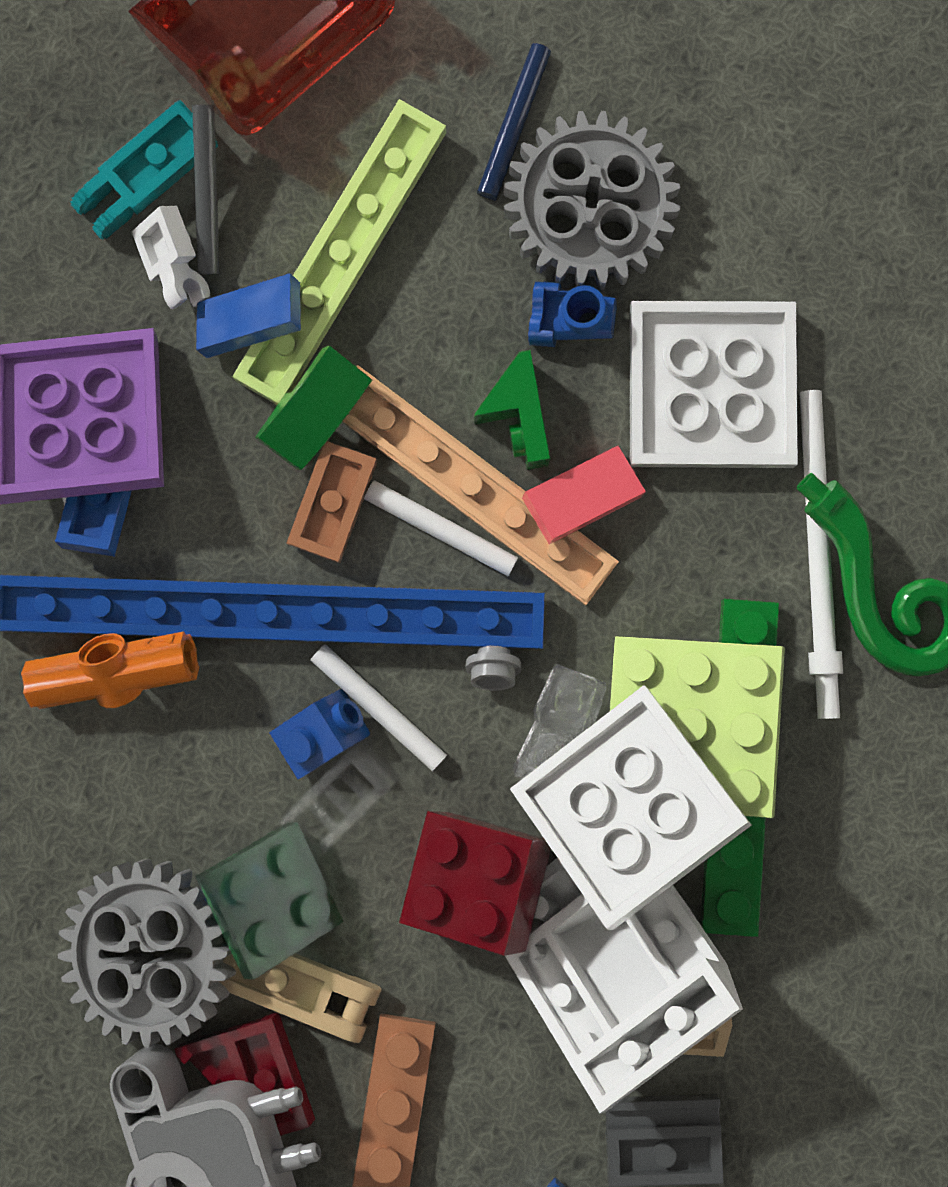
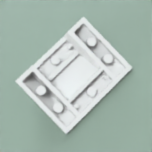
(626, 995)

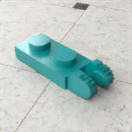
(141, 170)

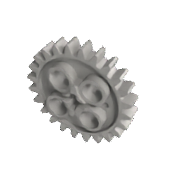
(596, 153)
(152, 1004)

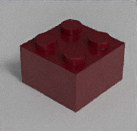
(475, 882)

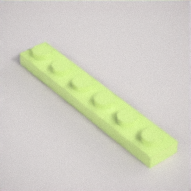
(345, 247)

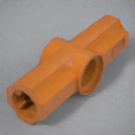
(110, 670)

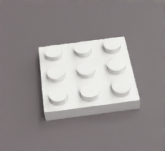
(713, 384)
(629, 808)

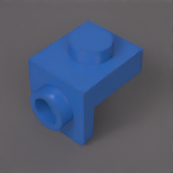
(320, 733)

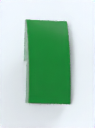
(314, 408)

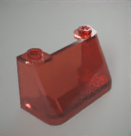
(256, 53)

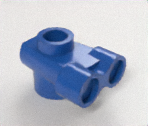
(558, 312)

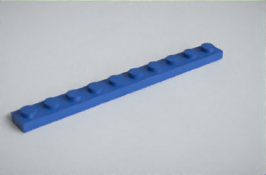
(272, 611)

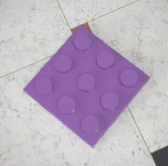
(80, 416)

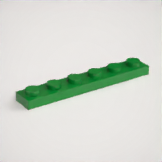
(735, 871)

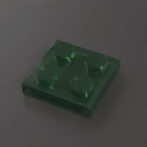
(269, 900)

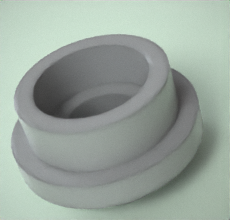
(493, 668)

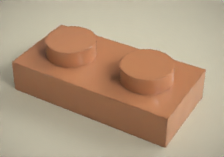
(332, 502)

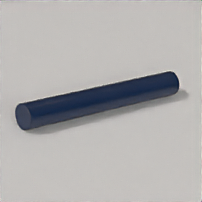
(514, 121)

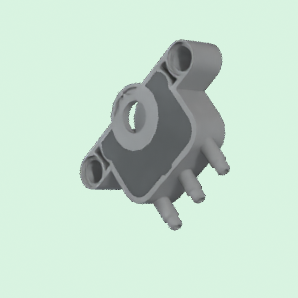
(204, 1135)

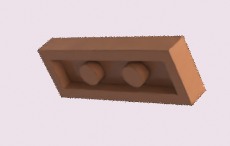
(394, 1102)

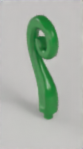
(848, 528)

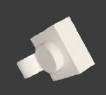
(165, 254)

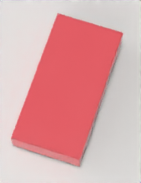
(583, 494)

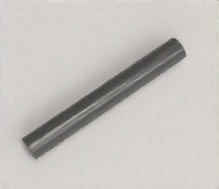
(205, 188)

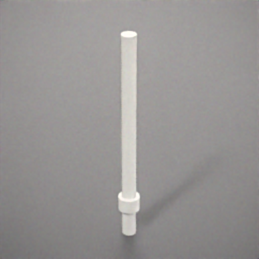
(825, 660)

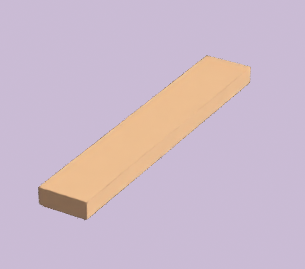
(475, 489)

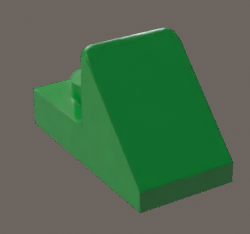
(518, 397)

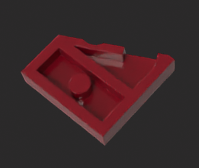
(256, 1054)

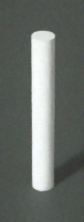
(440, 528)
(378, 707)

